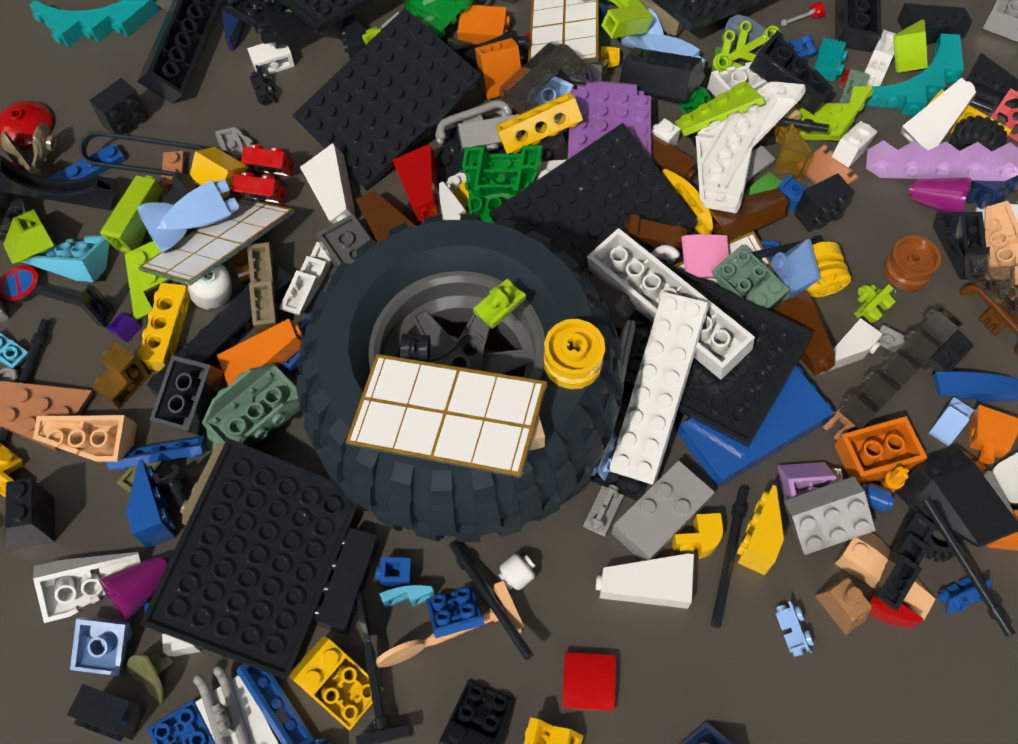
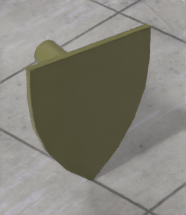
(147, 671)

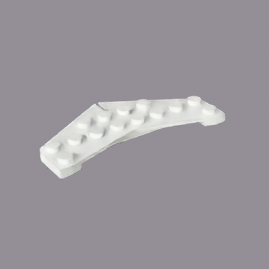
(727, 145)

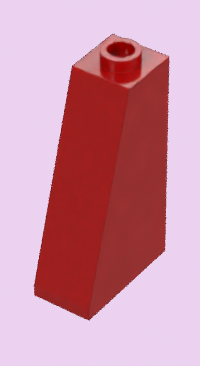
(419, 180)

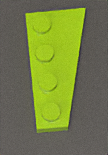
(733, 100)

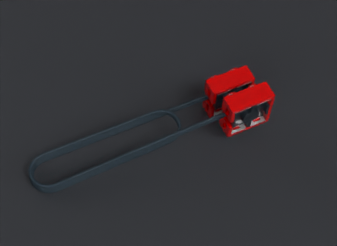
(246, 185)

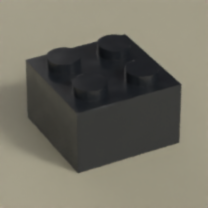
(119, 107)
(823, 202)
(106, 713)

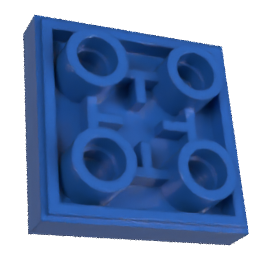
(454, 612)
(181, 727)

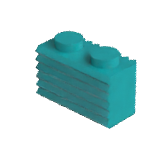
(830, 57)

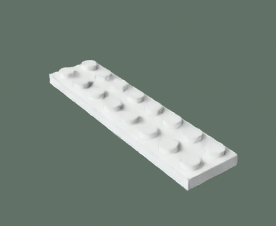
(659, 387)

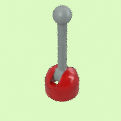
(815, 11)

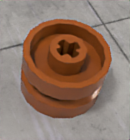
(912, 263)

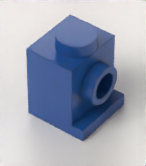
(792, 190)
(391, 564)

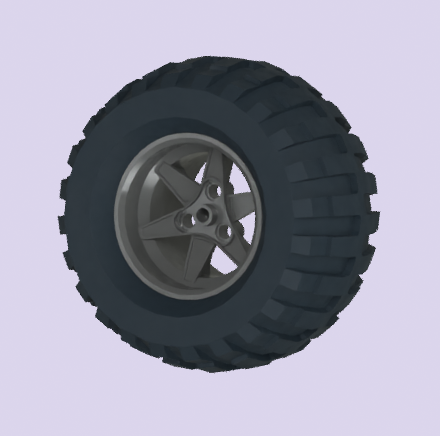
(428, 284)

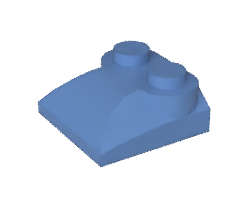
(796, 268)
(100, 645)

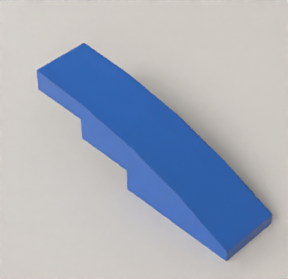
(977, 386)

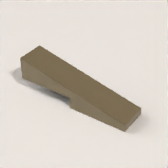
(261, 284)

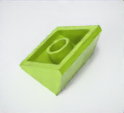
(911, 48)

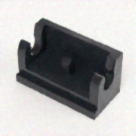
(949, 353)

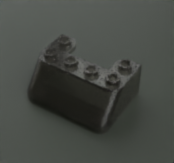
(539, 71)

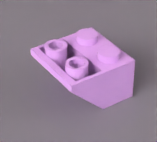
(803, 478)

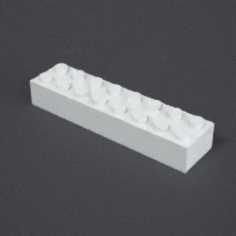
(644, 278)

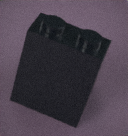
(28, 515)

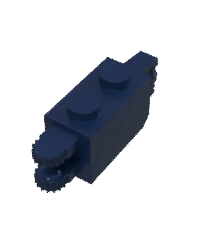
(991, 192)

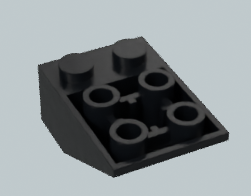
(478, 716)

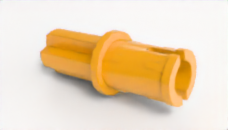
(895, 479)

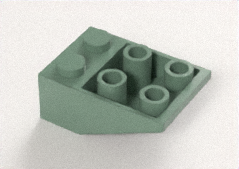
(750, 279)

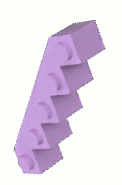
(943, 162)

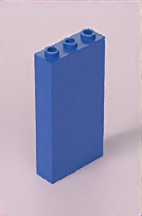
(792, 416)

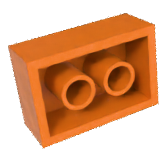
(880, 449)

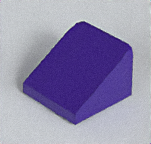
(124, 327)

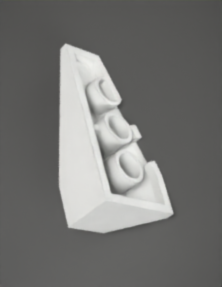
(74, 583)

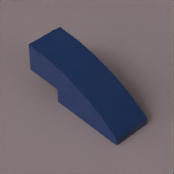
(233, 29)

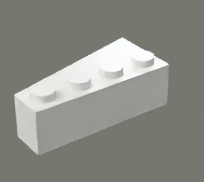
(724, 81)

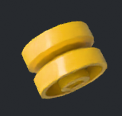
(573, 353)

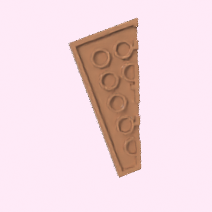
(24, 402)

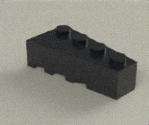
(781, 63)

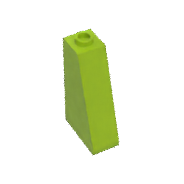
(124, 226)

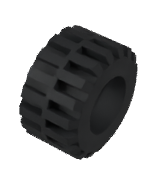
(979, 130)

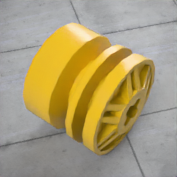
(831, 268)

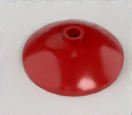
(21, 120)

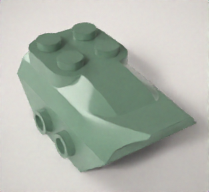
(251, 407)

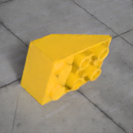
(763, 534)
(334, 682)

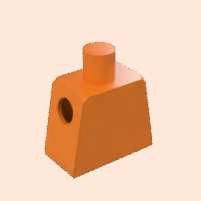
(991, 433)

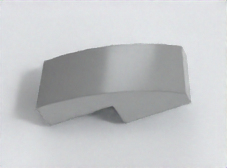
(759, 162)

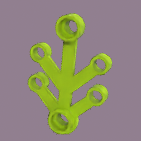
(742, 51)

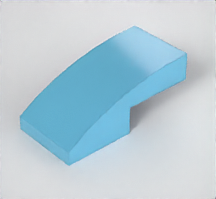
(415, 593)

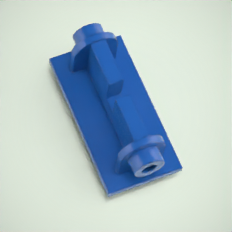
(960, 599)

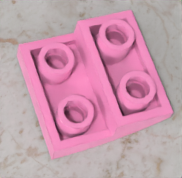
(703, 253)

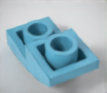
(11, 353)

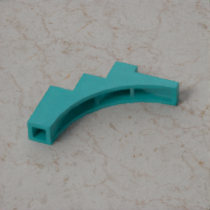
(97, 23)
(913, 94)

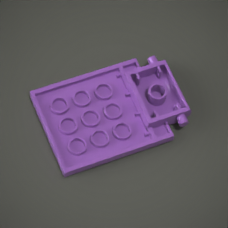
(604, 108)

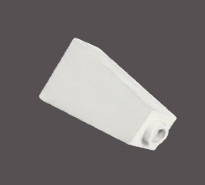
(938, 118)
(330, 183)
(652, 581)

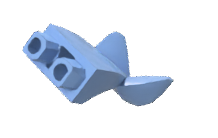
(656, 40)
(197, 209)

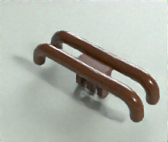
(997, 314)

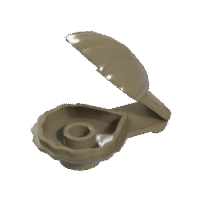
(43, 143)

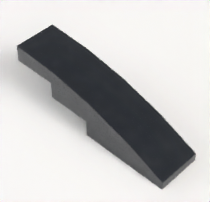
(904, 561)

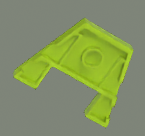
(837, 115)
(140, 281)

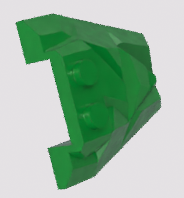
(437, 13)
(498, 177)

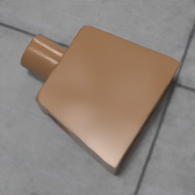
(845, 604)

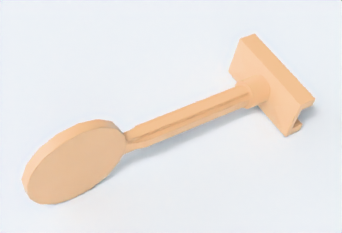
(411, 648)

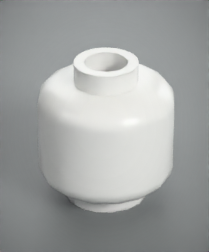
(517, 571)

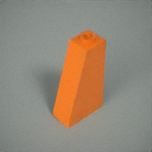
(265, 348)

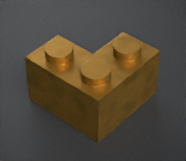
(122, 375)

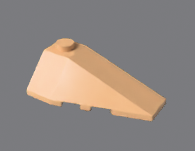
(1002, 236)
(93, 437)

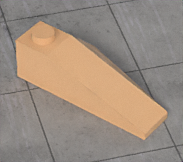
(866, 560)

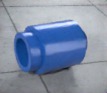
(878, 497)

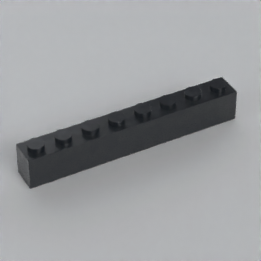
(224, 330)

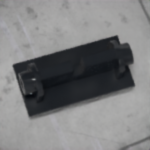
(261, 83)

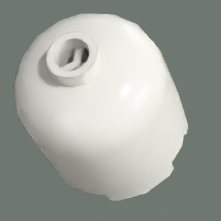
(213, 290)

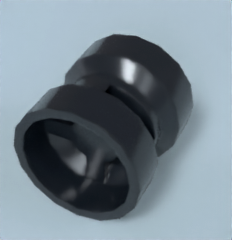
(415, 347)

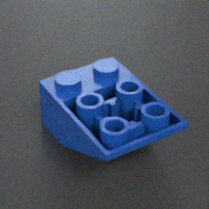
(148, 509)

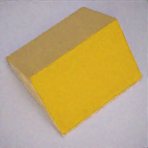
(215, 165)

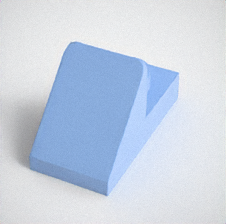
(951, 421)

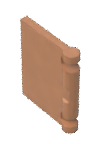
(824, 166)

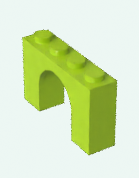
(628, 19)

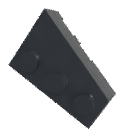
(937, 20)
(992, 83)
(957, 233)

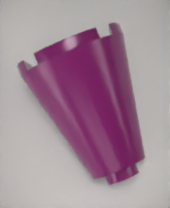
(941, 193)
(133, 585)

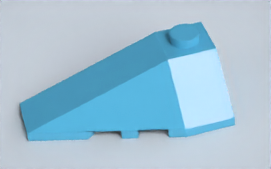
(75, 260)

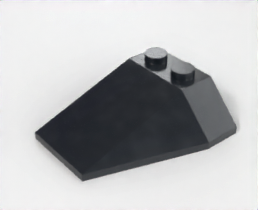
(964, 495)

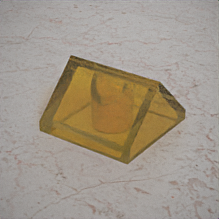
(793, 155)

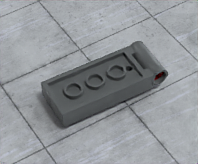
(342, 240)

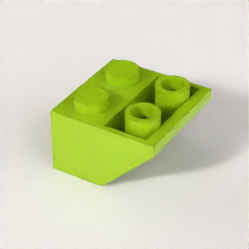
(26, 237)

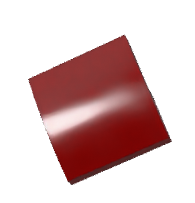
(589, 681)

